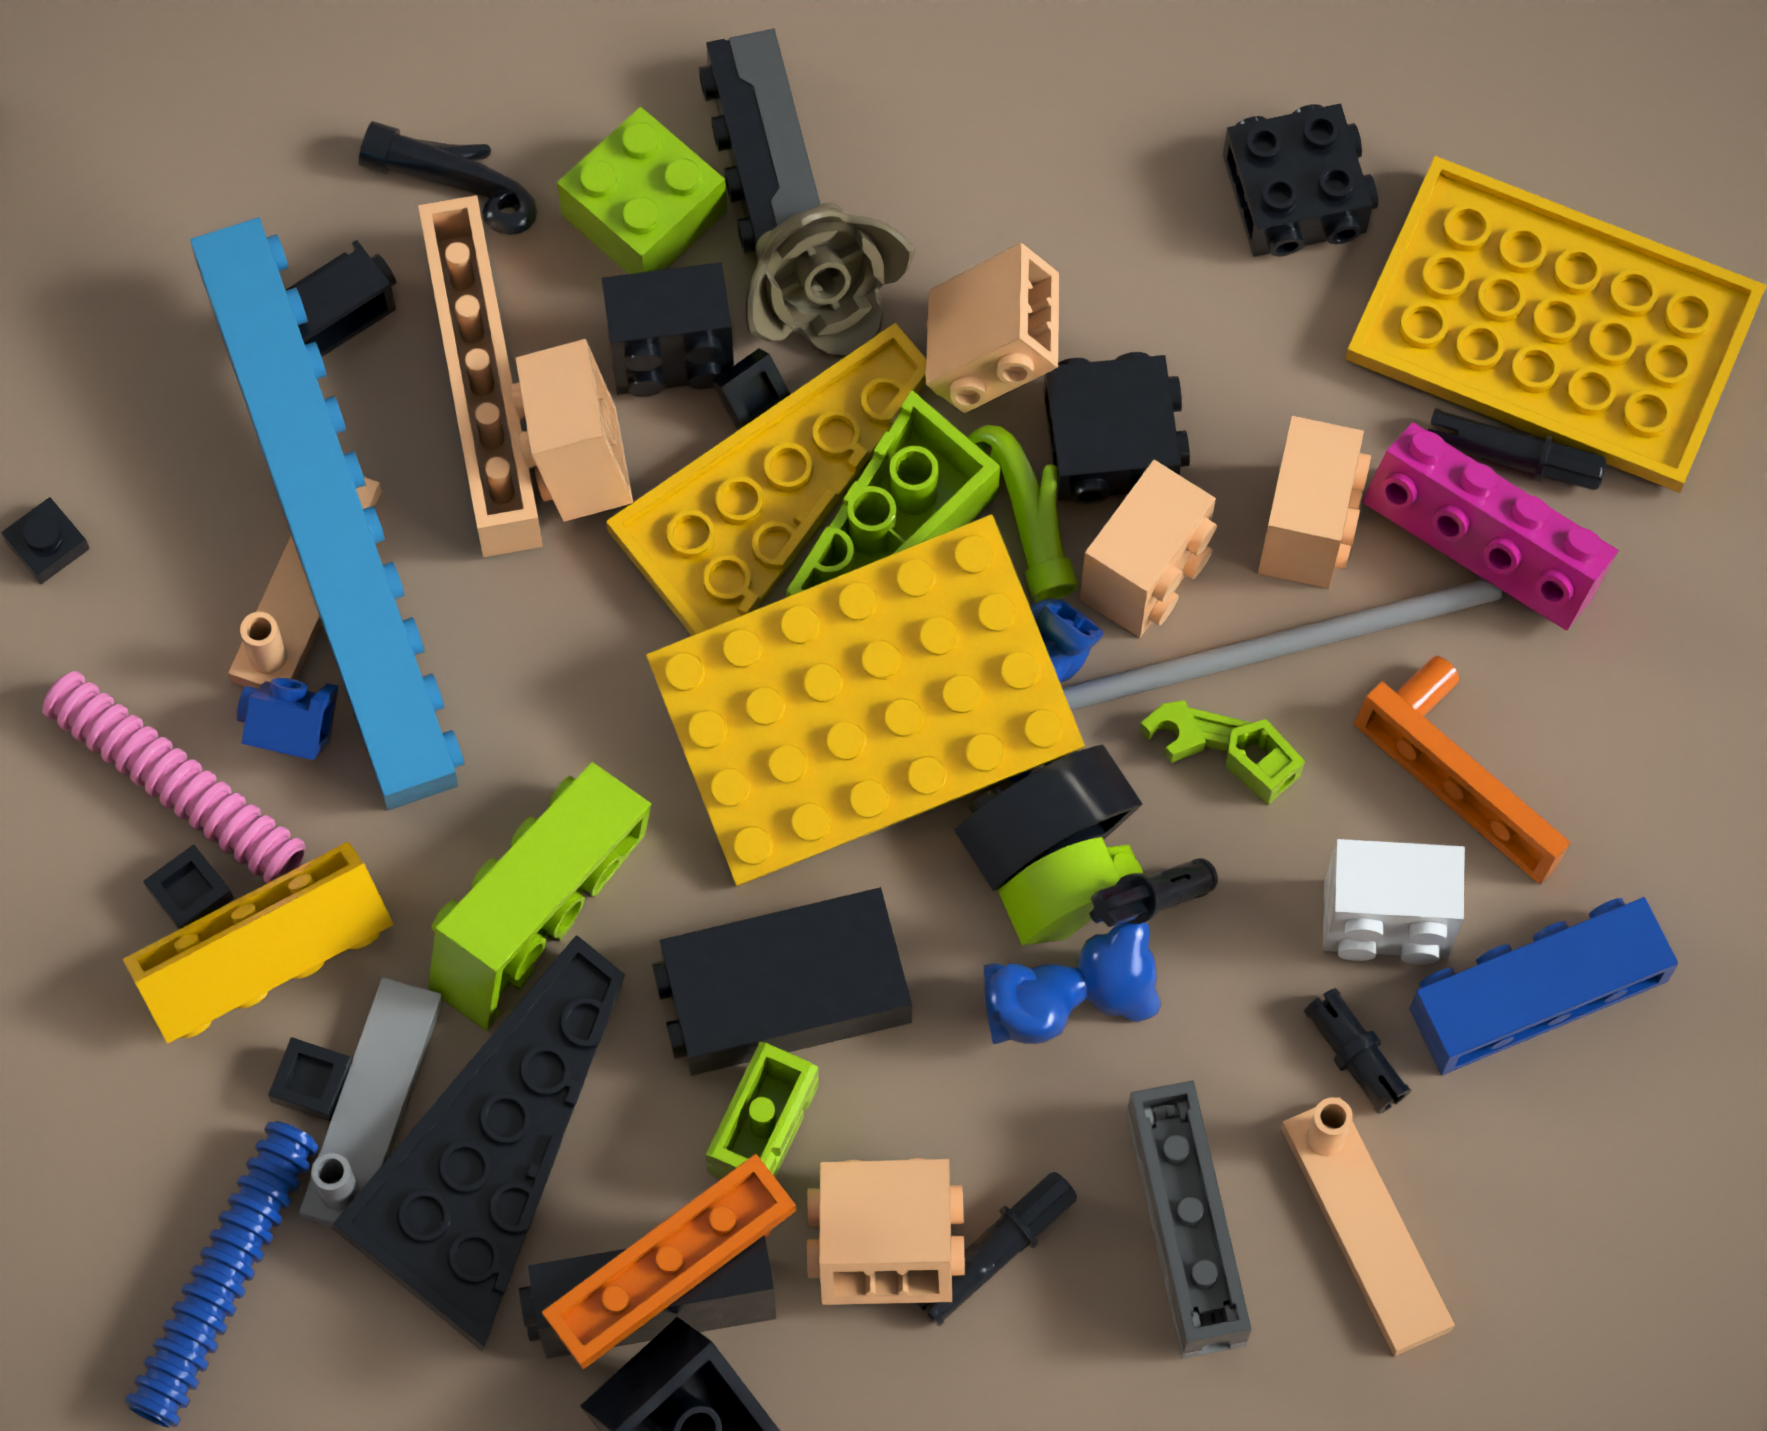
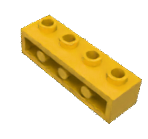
(259, 943)

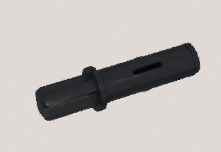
(1521, 451)
(1139, 896)
(1005, 1239)

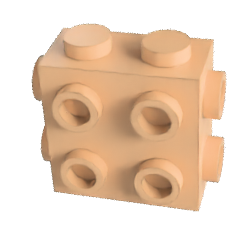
(992, 328)
(885, 1231)

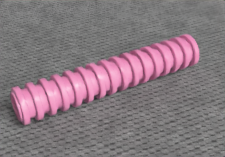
(172, 777)

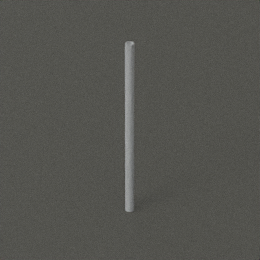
(1281, 643)

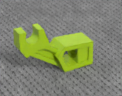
(1203, 729)

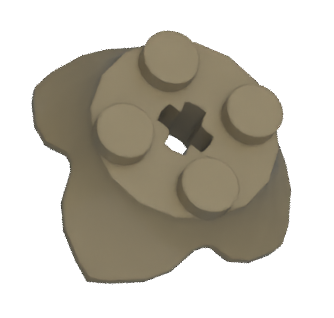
(842, 303)

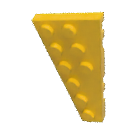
(748, 506)

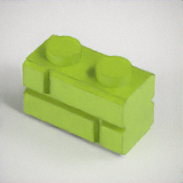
(764, 1111)

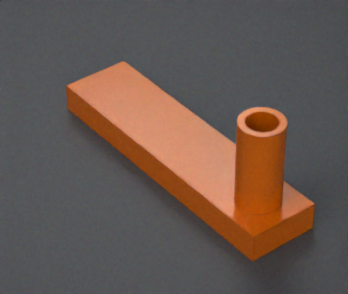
(1399, 728)
(669, 1261)

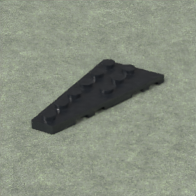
(471, 1173)

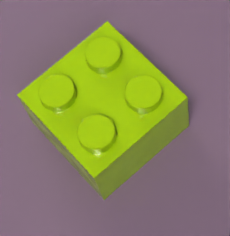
(642, 195)

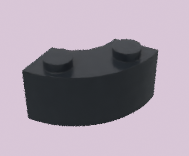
(1048, 810)

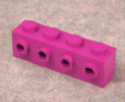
(1489, 525)

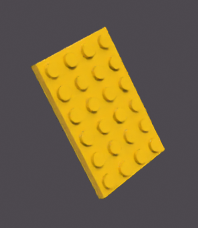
(1556, 323)
(865, 700)

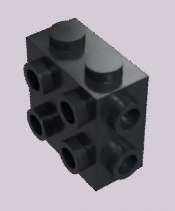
(1299, 179)
(1112, 423)

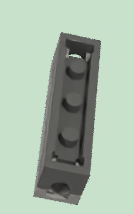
(1188, 1220)

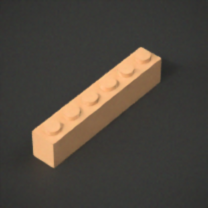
(480, 376)

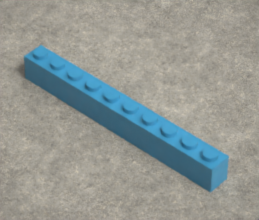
(325, 514)

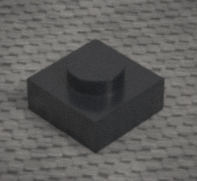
(750, 387)
(45, 540)
(188, 888)
(310, 1079)

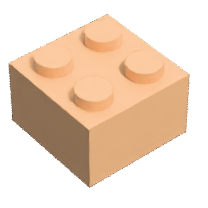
(571, 431)
(1315, 503)
(1148, 550)

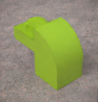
(1055, 892)

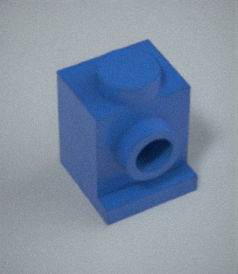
(287, 717)

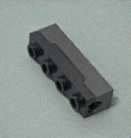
(759, 131)

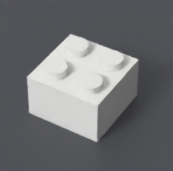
(1393, 900)

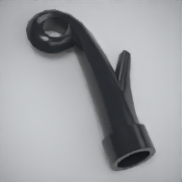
(453, 166)

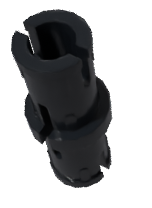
(1357, 1050)

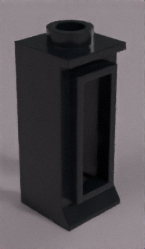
(345, 298)

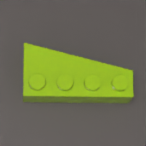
(913, 489)
(533, 891)

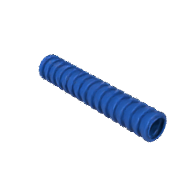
(222, 1274)

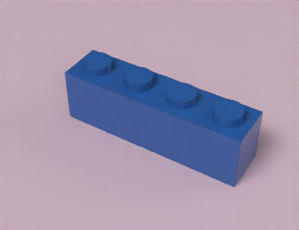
(1542, 984)

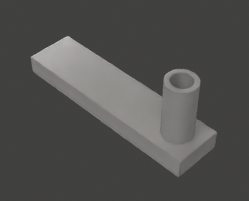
(372, 1097)

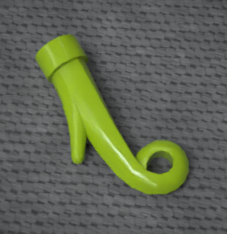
(1035, 512)

